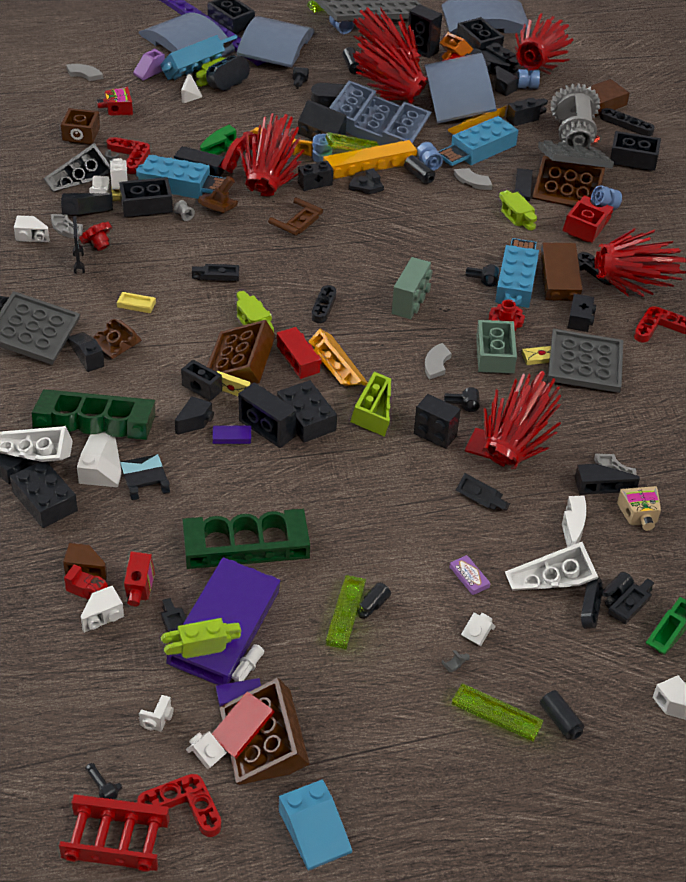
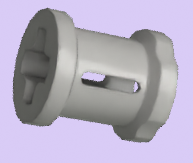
(186, 212)

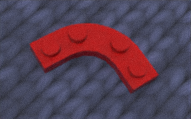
(233, 153)

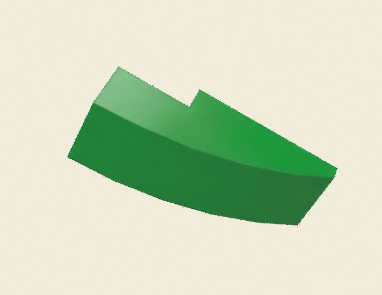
(219, 140)
(670, 628)

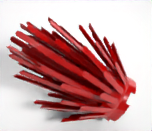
(375, 24)
(537, 50)
(389, 69)
(270, 156)
(633, 262)
(515, 428)

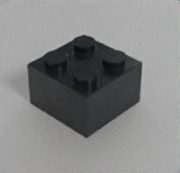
(436, 421)

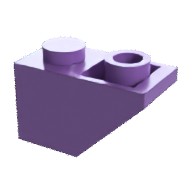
(149, 64)

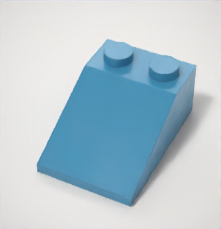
(314, 824)

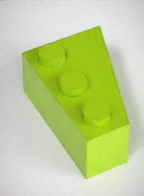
(374, 405)

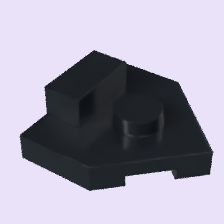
(367, 181)

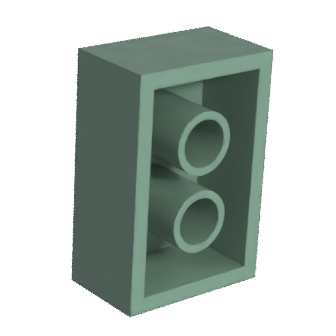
(411, 288)
(496, 346)

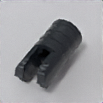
(617, 588)
(374, 600)

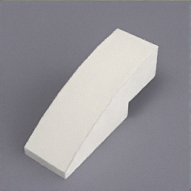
(574, 519)

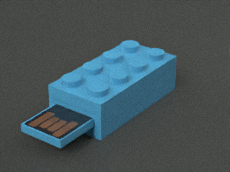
(194, 56)
(480, 142)
(184, 177)
(518, 272)

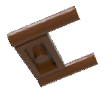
(301, 220)

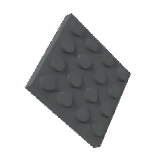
(575, 154)
(35, 327)
(586, 360)

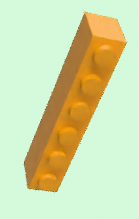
(375, 157)

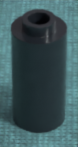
(350, 61)
(419, 169)
(562, 715)

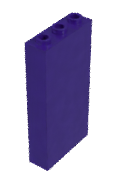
(236, 596)

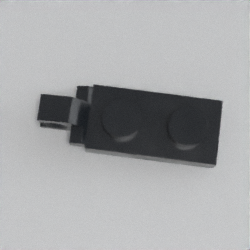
(216, 272)
(481, 492)
(631, 601)
(172, 616)

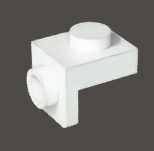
(100, 184)
(478, 628)
(157, 720)
(206, 749)

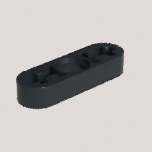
(325, 309)
(591, 604)

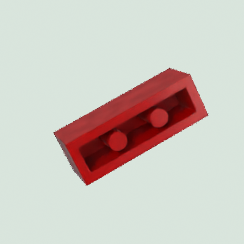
(298, 352)

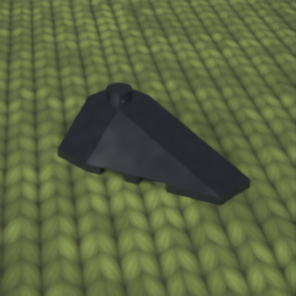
(79, 169)

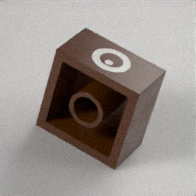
(80, 126)

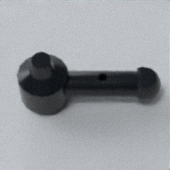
(106, 790)

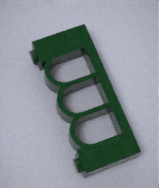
(136, 425)
(291, 523)

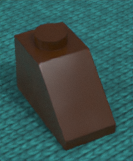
(86, 558)

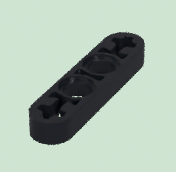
(627, 122)

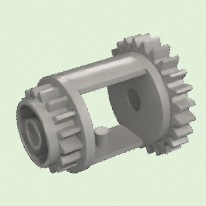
(575, 111)

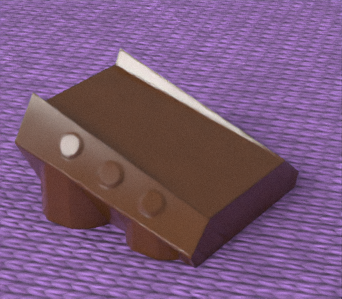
(116, 338)

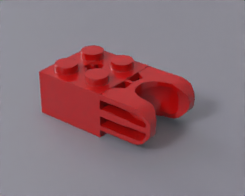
(587, 220)

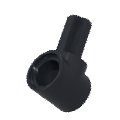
(300, 75)
(488, 274)
(468, 399)

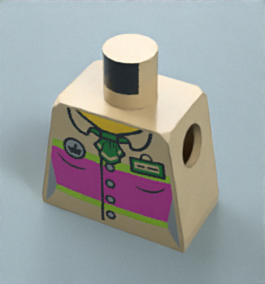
(640, 506)

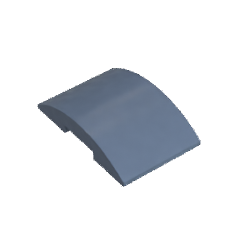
(498, 13)
(183, 32)
(273, 41)
(460, 87)
(377, 118)

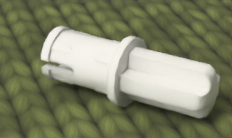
(248, 663)

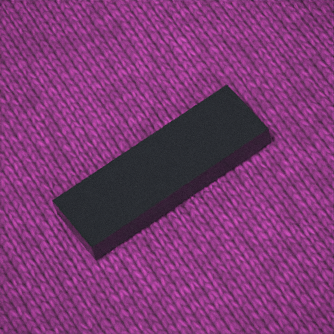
(524, 182)

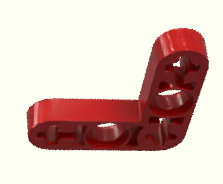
(133, 148)
(660, 318)
(190, 796)

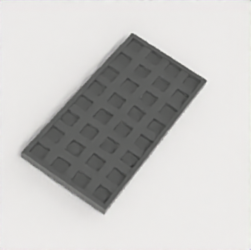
(349, 9)

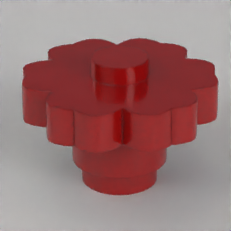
(97, 235)
(507, 312)

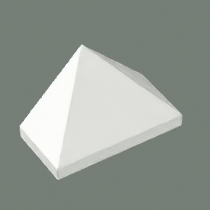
(190, 90)

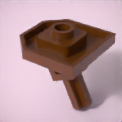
(219, 199)

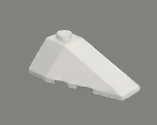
(37, 444)
(99, 461)
(559, 569)

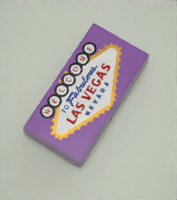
(469, 575)

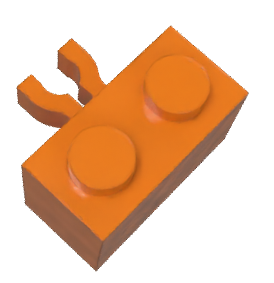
(454, 44)

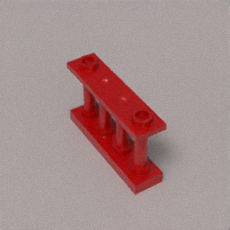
(115, 810)

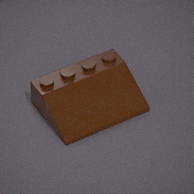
(566, 182)
(243, 351)
(278, 745)

